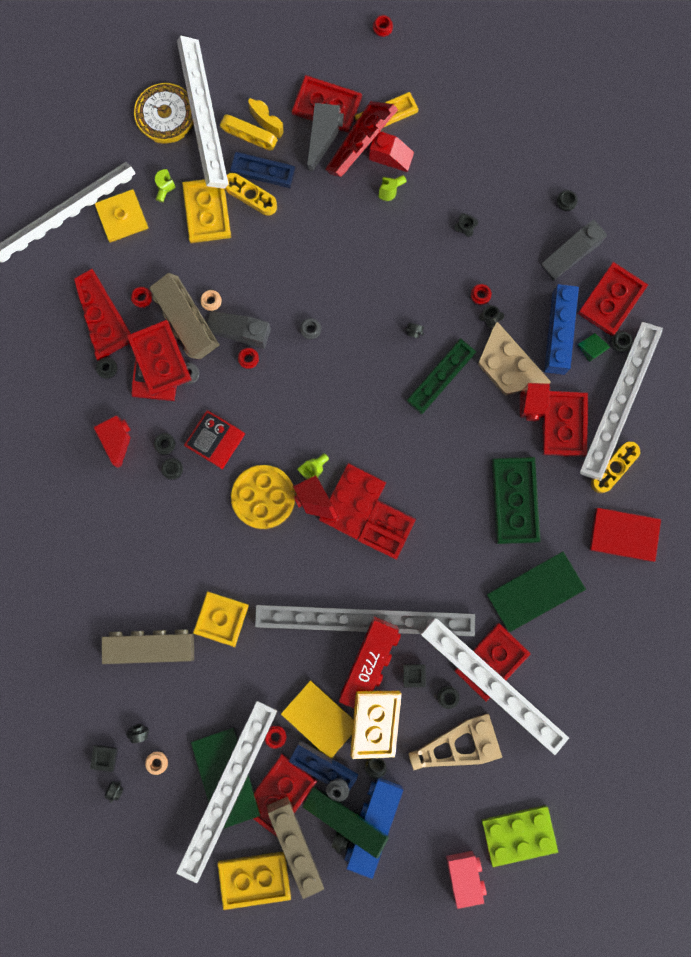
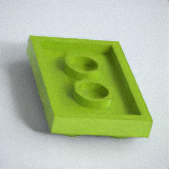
(519, 836)

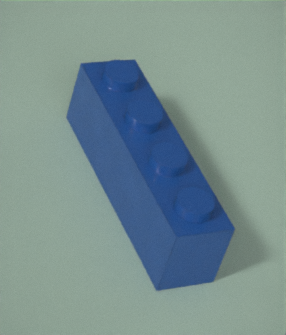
(561, 329)
(379, 813)

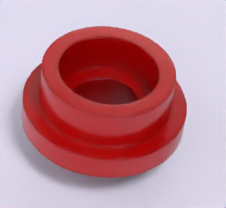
(383, 21)
(485, 290)
(137, 293)
(248, 352)
(272, 743)

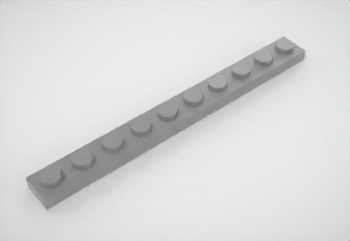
(358, 619)

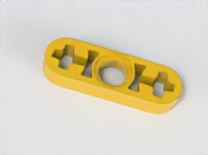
(248, 132)
(265, 196)
(624, 467)

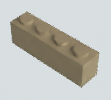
(184, 316)
(147, 648)
(295, 847)

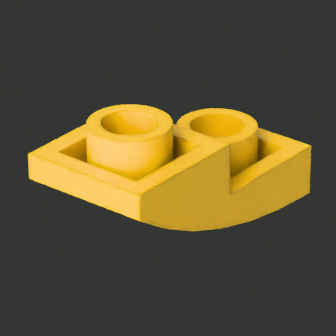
(261, 114)

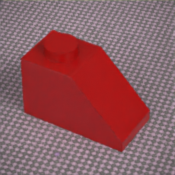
(390, 152)
(534, 401)
(114, 438)
(314, 498)

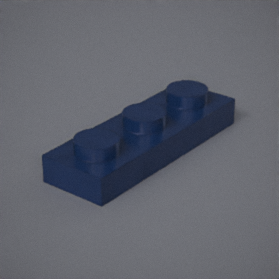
(263, 170)
(321, 765)

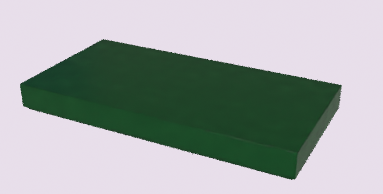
(515, 500)
(536, 591)
(212, 758)

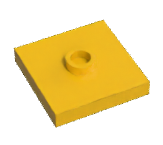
(121, 215)
(221, 619)

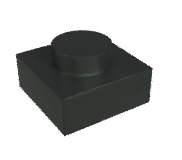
(414, 675)
(104, 758)

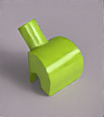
(163, 184)
(389, 187)
(313, 466)

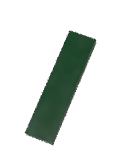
(441, 376)
(346, 822)

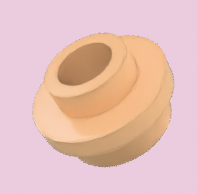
(210, 294)
(150, 765)

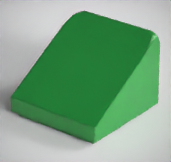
(593, 347)

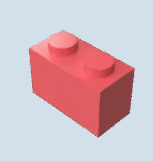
(465, 879)

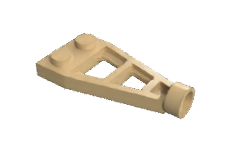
(484, 741)

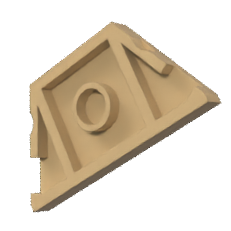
(508, 364)

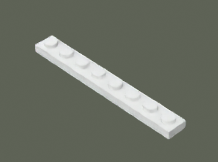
(202, 112)
(68, 208)
(621, 401)
(494, 686)
(226, 792)

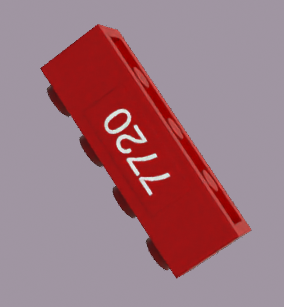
(370, 660)

